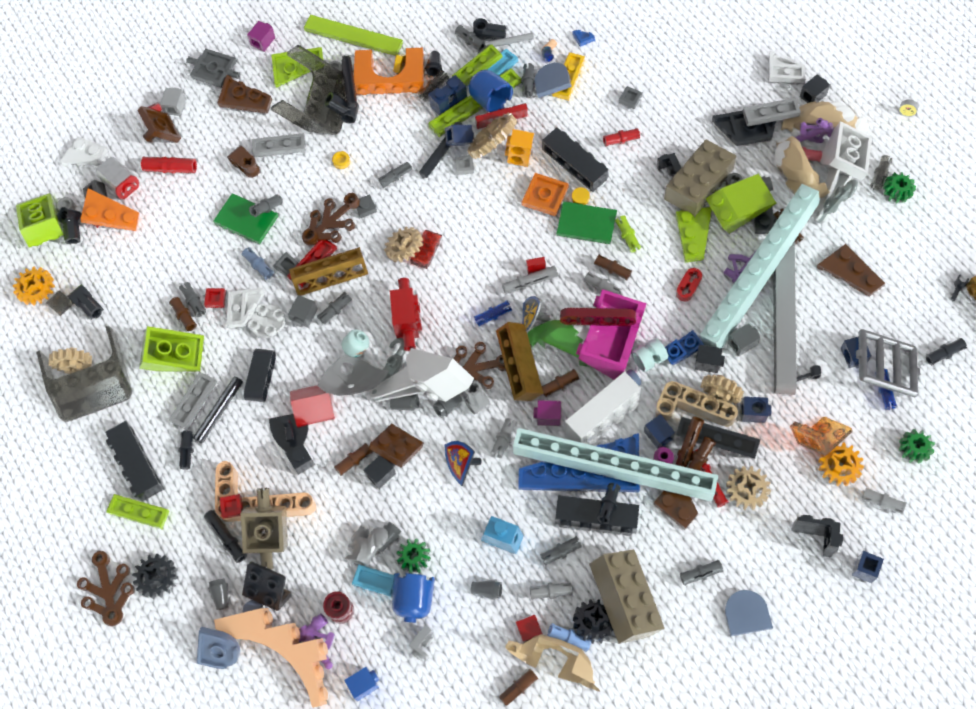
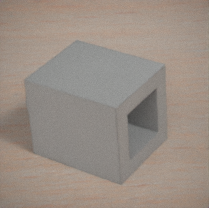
(173, 101)

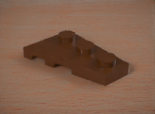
(241, 97)
(852, 269)

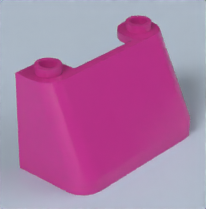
(610, 346)

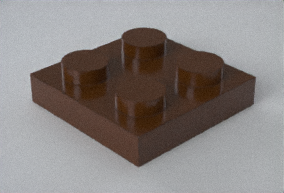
(396, 445)

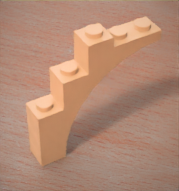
(284, 639)

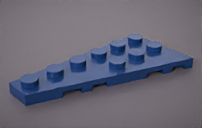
(554, 477)

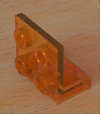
(822, 436)

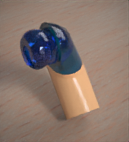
(547, 50)

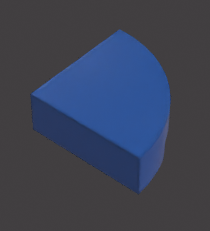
(582, 37)

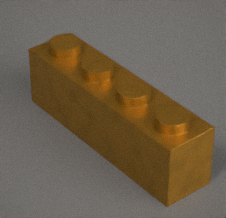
(519, 362)

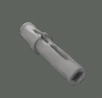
(528, 280)

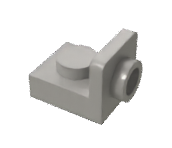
(422, 639)

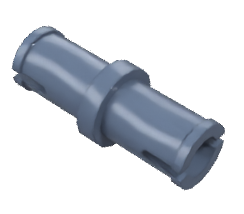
(257, 263)

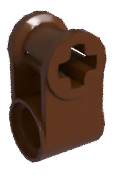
(244, 161)

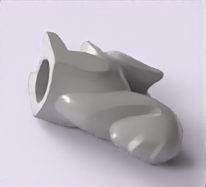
(366, 545)

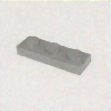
(771, 111)
(279, 145)
(192, 400)

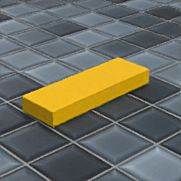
(574, 65)

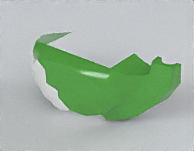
(560, 336)

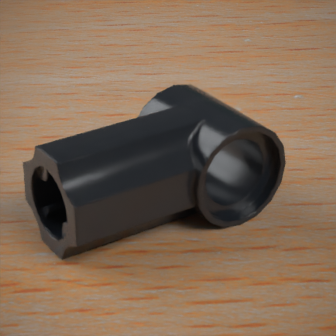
(488, 30)
(340, 106)
(71, 220)
(83, 298)

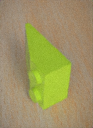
(741, 202)
(38, 220)
(171, 351)

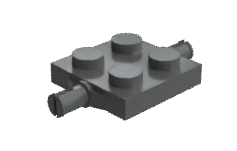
(213, 67)

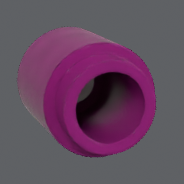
(664, 455)

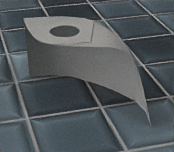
(363, 377)

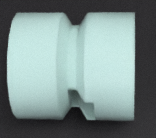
(652, 353)

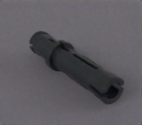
(229, 542)

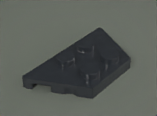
(736, 129)

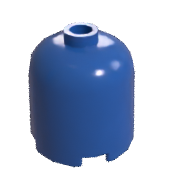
(490, 90)
(412, 596)

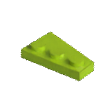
(287, 69)
(693, 233)

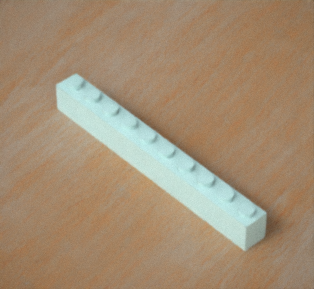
(760, 267)
(615, 464)

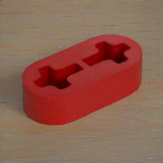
(685, 282)

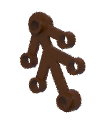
(314, 234)
(473, 368)
(107, 591)

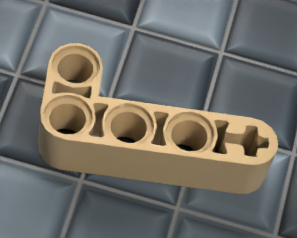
(696, 408)

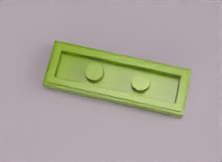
(482, 61)
(138, 511)

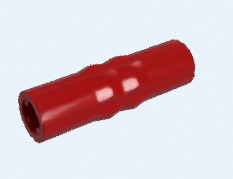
(169, 164)

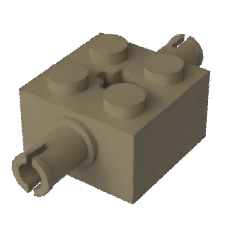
(254, 536)

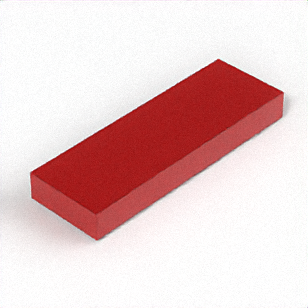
(517, 111)
(321, 250)

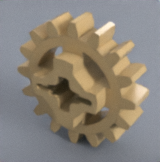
(403, 244)
(70, 360)
(722, 388)
(756, 485)

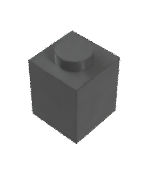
(302, 311)
(744, 339)

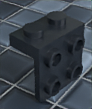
(826, 527)
(265, 586)

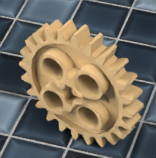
(499, 129)

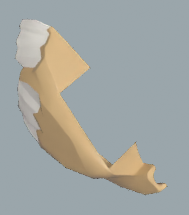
(830, 111)
(796, 167)
(576, 668)

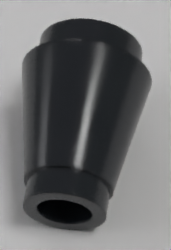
(433, 64)

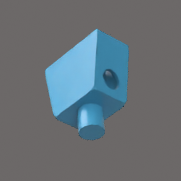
(502, 535)

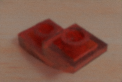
(430, 245)

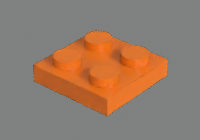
(545, 194)

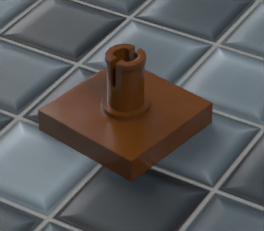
(158, 125)

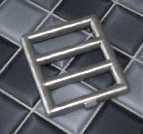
(879, 380)

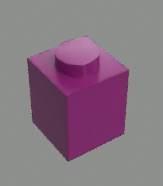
(261, 35)
(548, 413)

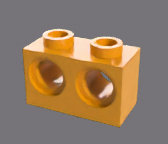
(519, 147)

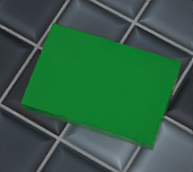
(237, 219)
(586, 222)

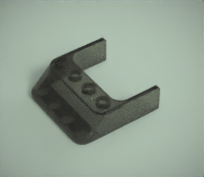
(326, 79)
(89, 388)

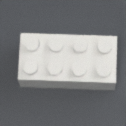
(603, 410)

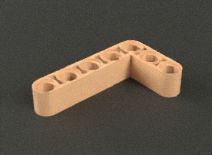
(231, 481)

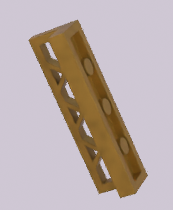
(328, 267)

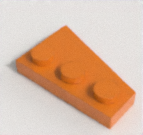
(108, 213)

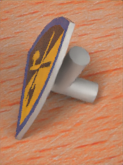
(533, 311)

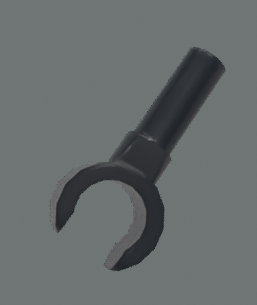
(958, 286)
(815, 373)

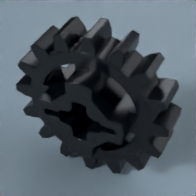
(151, 583)
(585, 624)

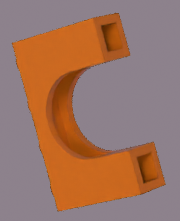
(408, 80)

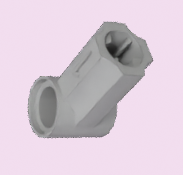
(476, 398)

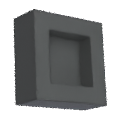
(630, 97)
(366, 206)

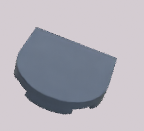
(552, 79)
(747, 613)
(216, 649)

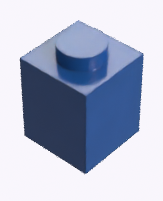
(362, 683)

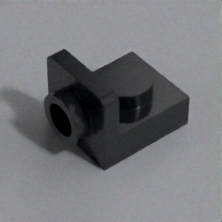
(669, 162)

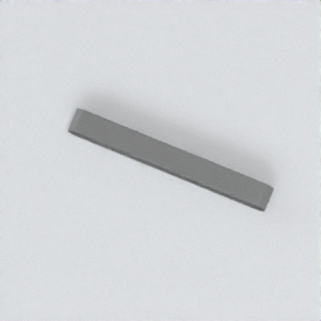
(785, 325)

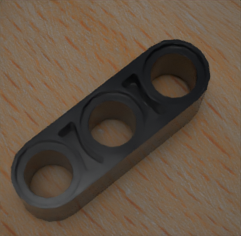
(259, 375)

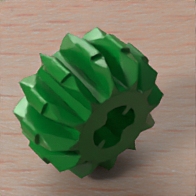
(899, 187)
(924, 448)
(409, 550)

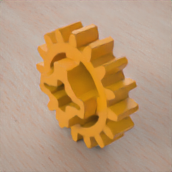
(33, 286)
(850, 469)

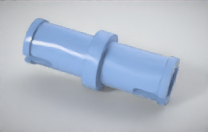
(569, 636)

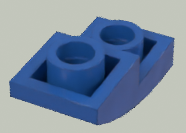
(683, 348)

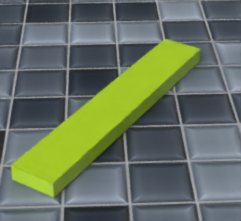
(353, 35)
(466, 107)

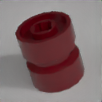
(338, 607)

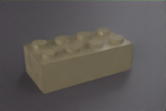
(700, 177)
(626, 596)

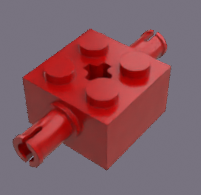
(405, 313)

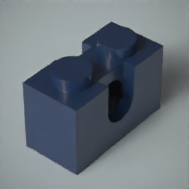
(439, 97)

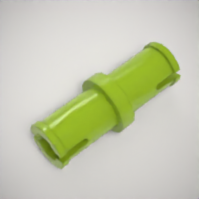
(628, 233)

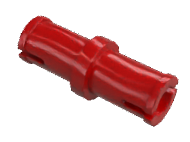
(621, 137)

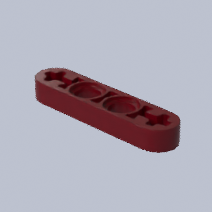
(598, 316)

